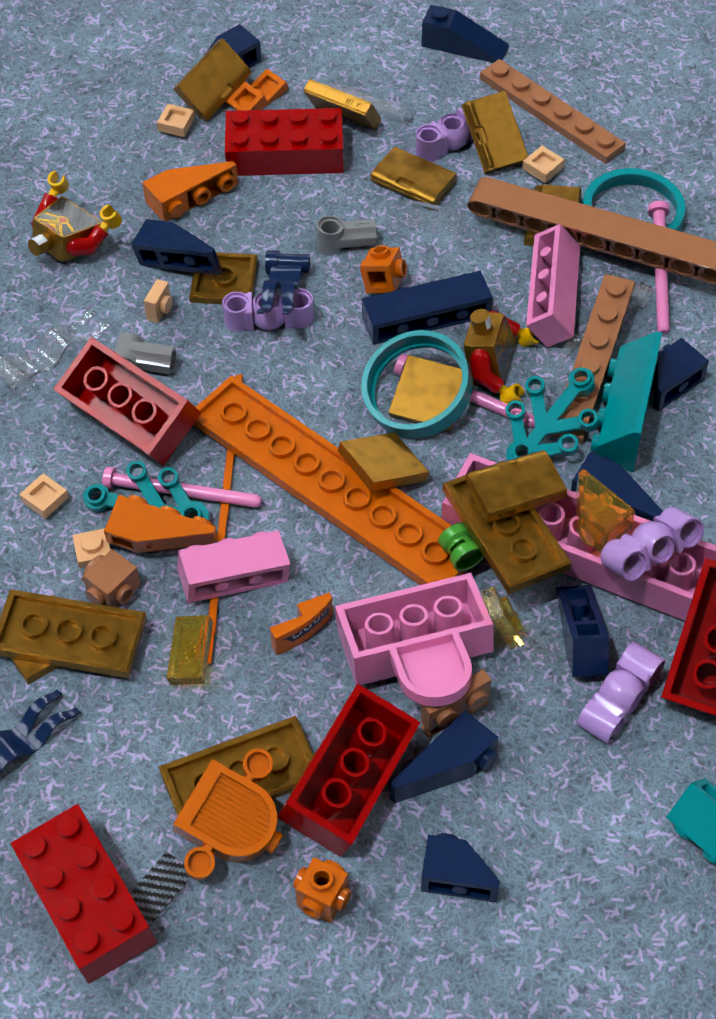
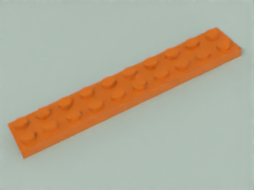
(323, 480)

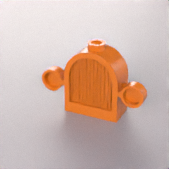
(229, 816)

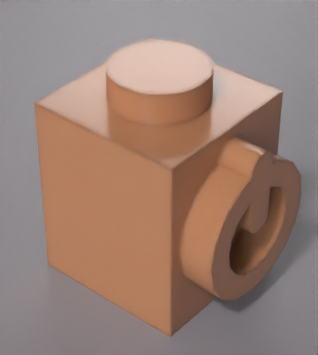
(110, 579)

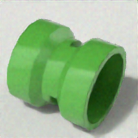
(460, 546)

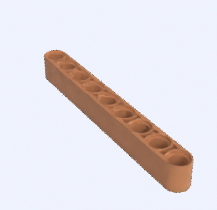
(596, 228)

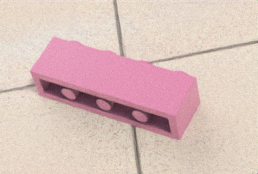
(553, 286)

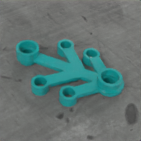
(550, 422)
(108, 499)

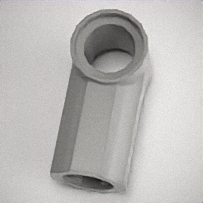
(335, 234)
(146, 355)

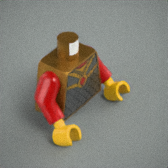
(65, 227)
(490, 349)

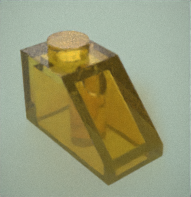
(600, 512)

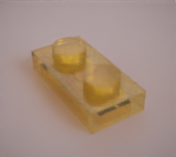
(503, 617)
(190, 650)

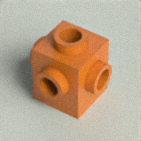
(383, 269)
(327, 897)

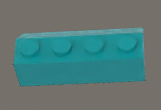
(626, 401)

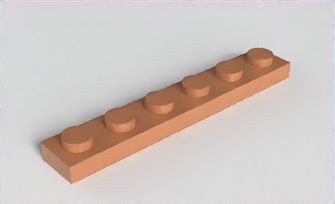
(553, 111)
(600, 342)

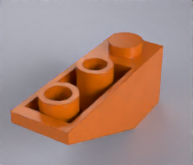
(183, 188)
(150, 528)

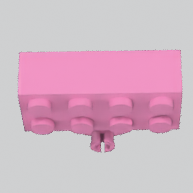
(419, 637)

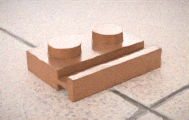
(440, 717)

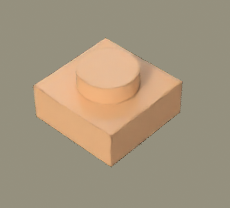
(175, 120)
(543, 164)
(158, 301)
(44, 496)
(90, 545)

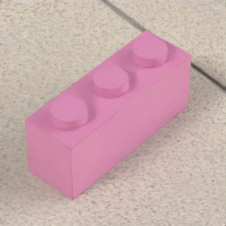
(233, 566)

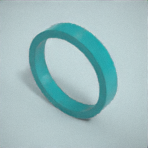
(640, 177)
(397, 346)

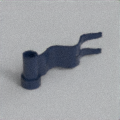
(284, 274)
(13, 741)

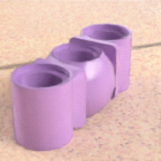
(447, 134)
(242, 315)
(652, 543)
(621, 692)

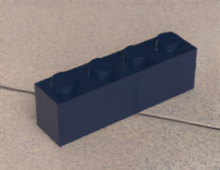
(425, 306)

